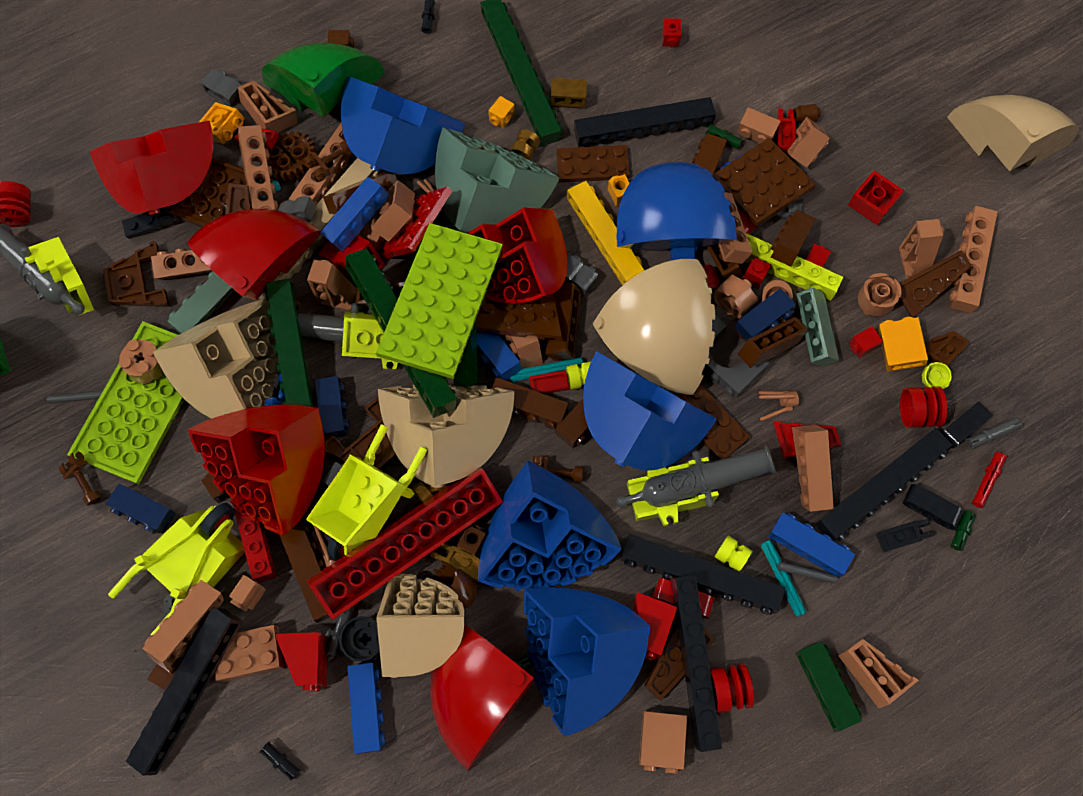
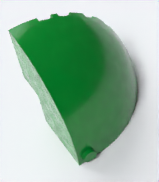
(317, 74)

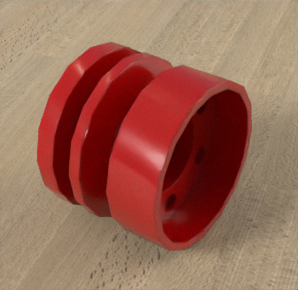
(14, 204)
(923, 407)
(733, 687)

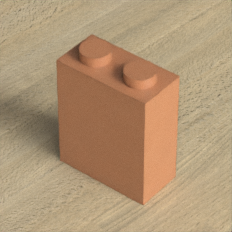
(662, 742)

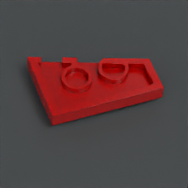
(786, 441)

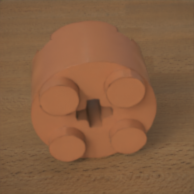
(879, 294)
(735, 296)
(140, 362)

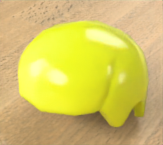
(936, 375)

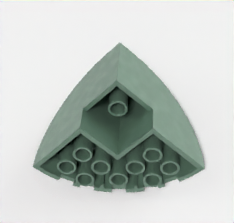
(486, 181)

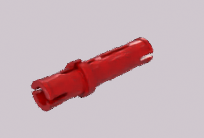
(998, 461)

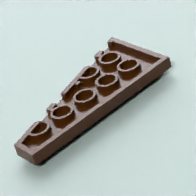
(521, 319)

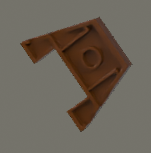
(126, 281)
(359, 448)

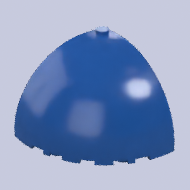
(390, 129)
(674, 208)
(638, 418)
(544, 534)
(582, 652)

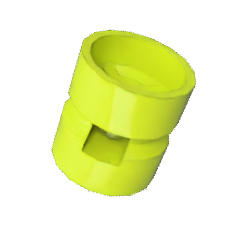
(577, 375)
(733, 553)

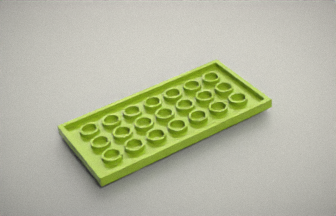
(440, 301)
(129, 418)

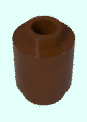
(803, 111)

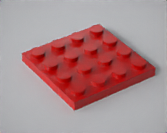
(425, 211)

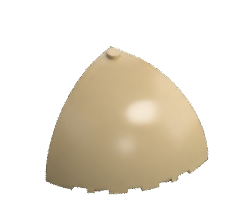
(1014, 128)
(662, 324)
(224, 361)
(455, 440)

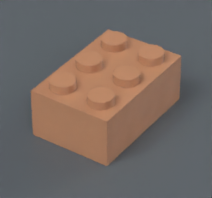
(394, 212)
(251, 654)

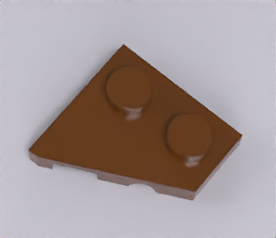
(946, 348)

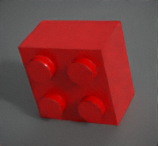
(875, 197)

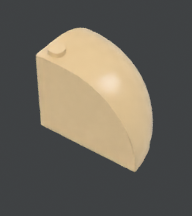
(418, 626)

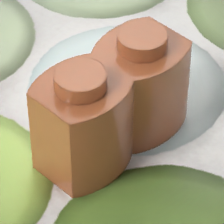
(246, 594)

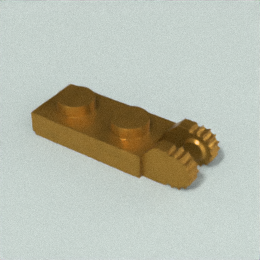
(459, 559)

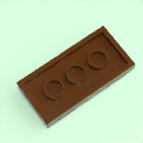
(591, 163)
(725, 433)

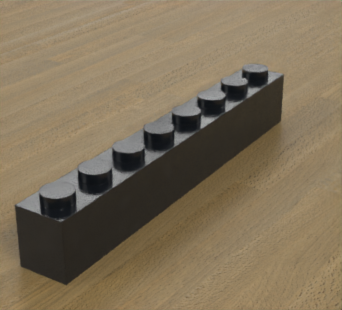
(644, 122)
(883, 484)
(709, 576)
(696, 664)
(184, 691)

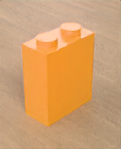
(902, 344)

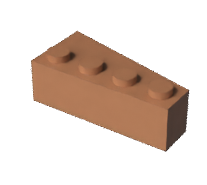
(182, 625)

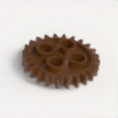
(297, 148)

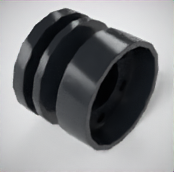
(352, 639)

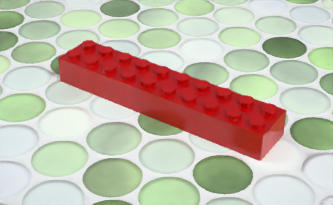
(403, 543)

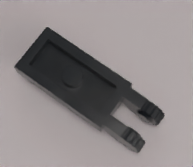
(146, 223)
(903, 535)

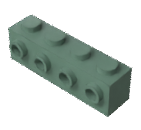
(201, 304)
(817, 321)

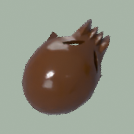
(461, 583)

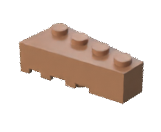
(813, 467)

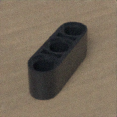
(966, 424)
(933, 507)

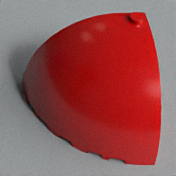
(156, 167)
(253, 247)
(531, 256)
(265, 460)
(475, 695)

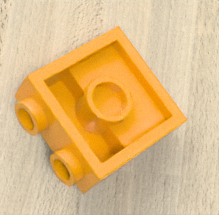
(223, 121)

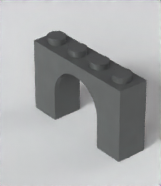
(733, 379)

